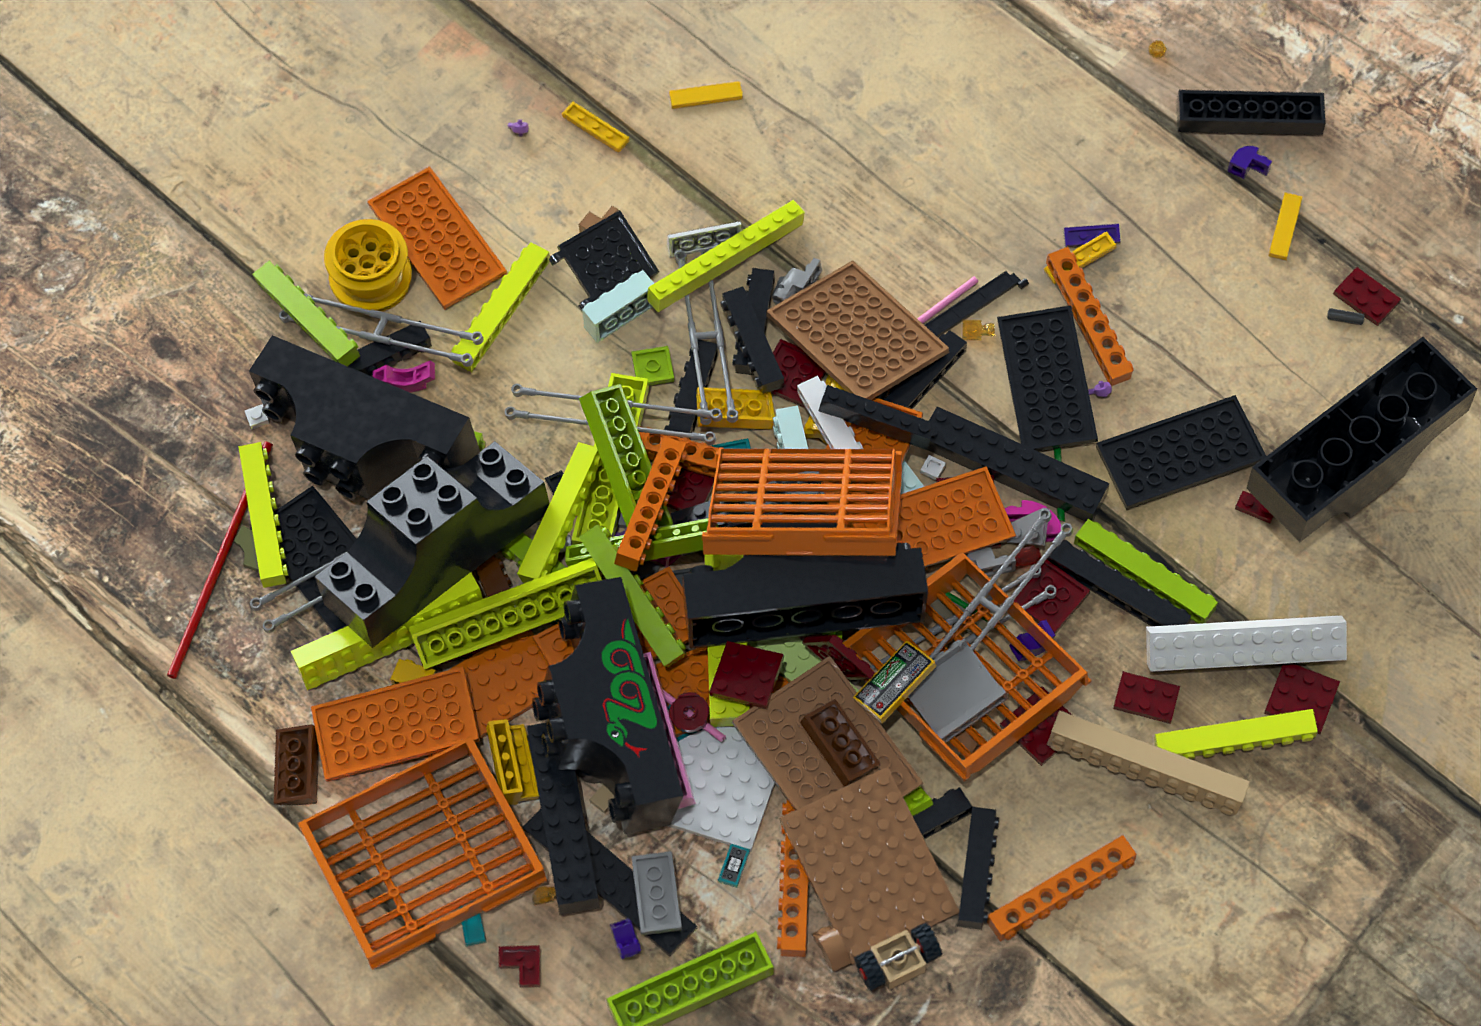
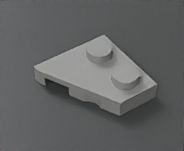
(1023, 526)

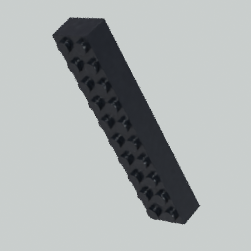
(1017, 465)
(563, 830)

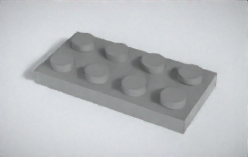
(656, 893)

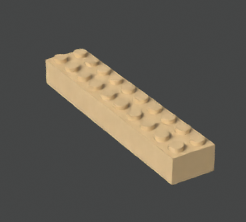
(1148, 763)

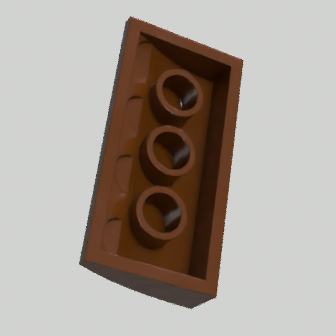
(839, 742)
(296, 766)

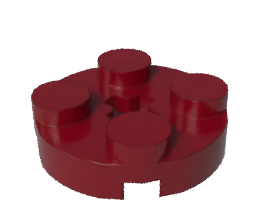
(697, 720)

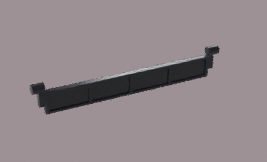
(974, 302)

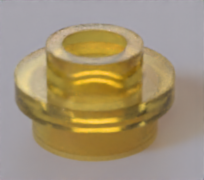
(1157, 45)

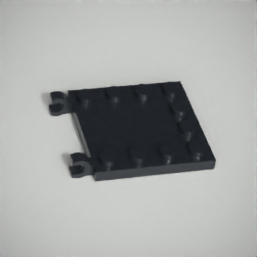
(604, 256)

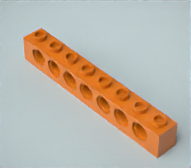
(1113, 373)
(695, 462)
(650, 504)
(1117, 848)
(795, 945)

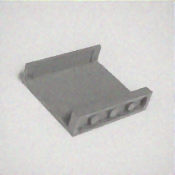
(956, 692)

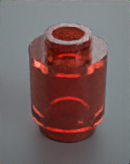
(1028, 556)

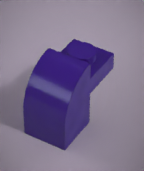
(1246, 159)
(1030, 643)
(625, 938)

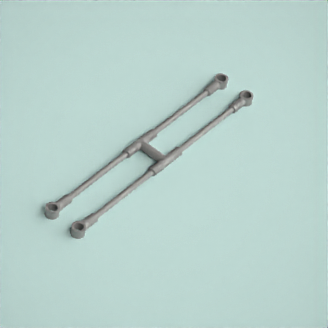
(385, 317)
(718, 334)
(694, 436)
(980, 597)
(283, 618)
(971, 638)

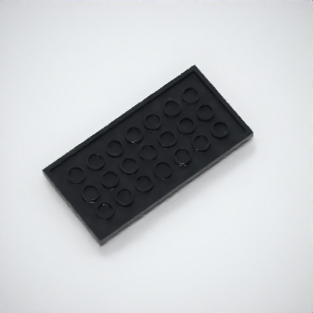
(1047, 379)
(1180, 452)
(311, 540)

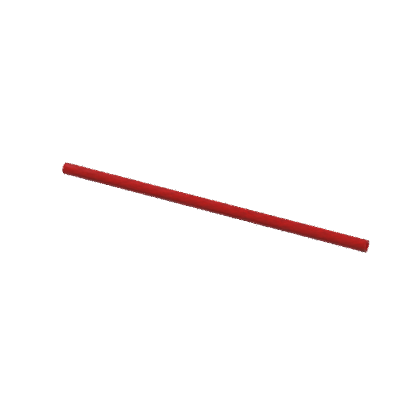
(211, 581)

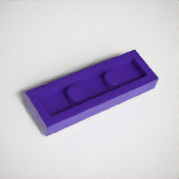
(1081, 235)

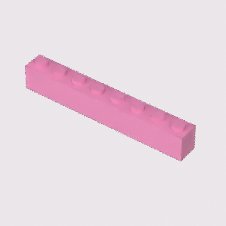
(688, 798)

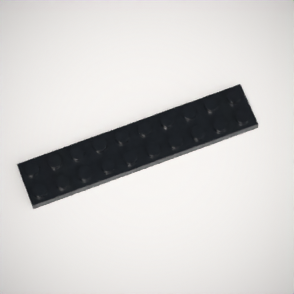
(617, 886)

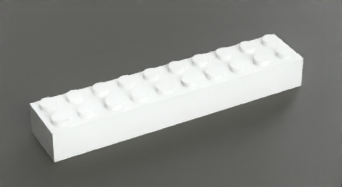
(1246, 643)

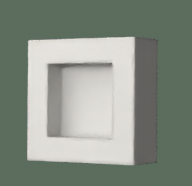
(256, 417)
(933, 467)

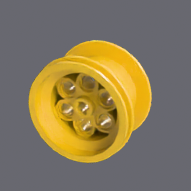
(374, 282)

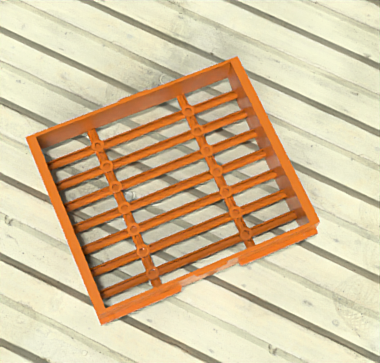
(784, 465)
(938, 585)
(390, 784)

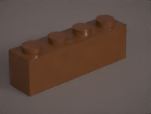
(492, 577)

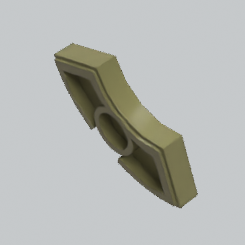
(246, 542)

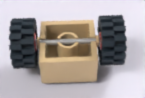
(898, 958)

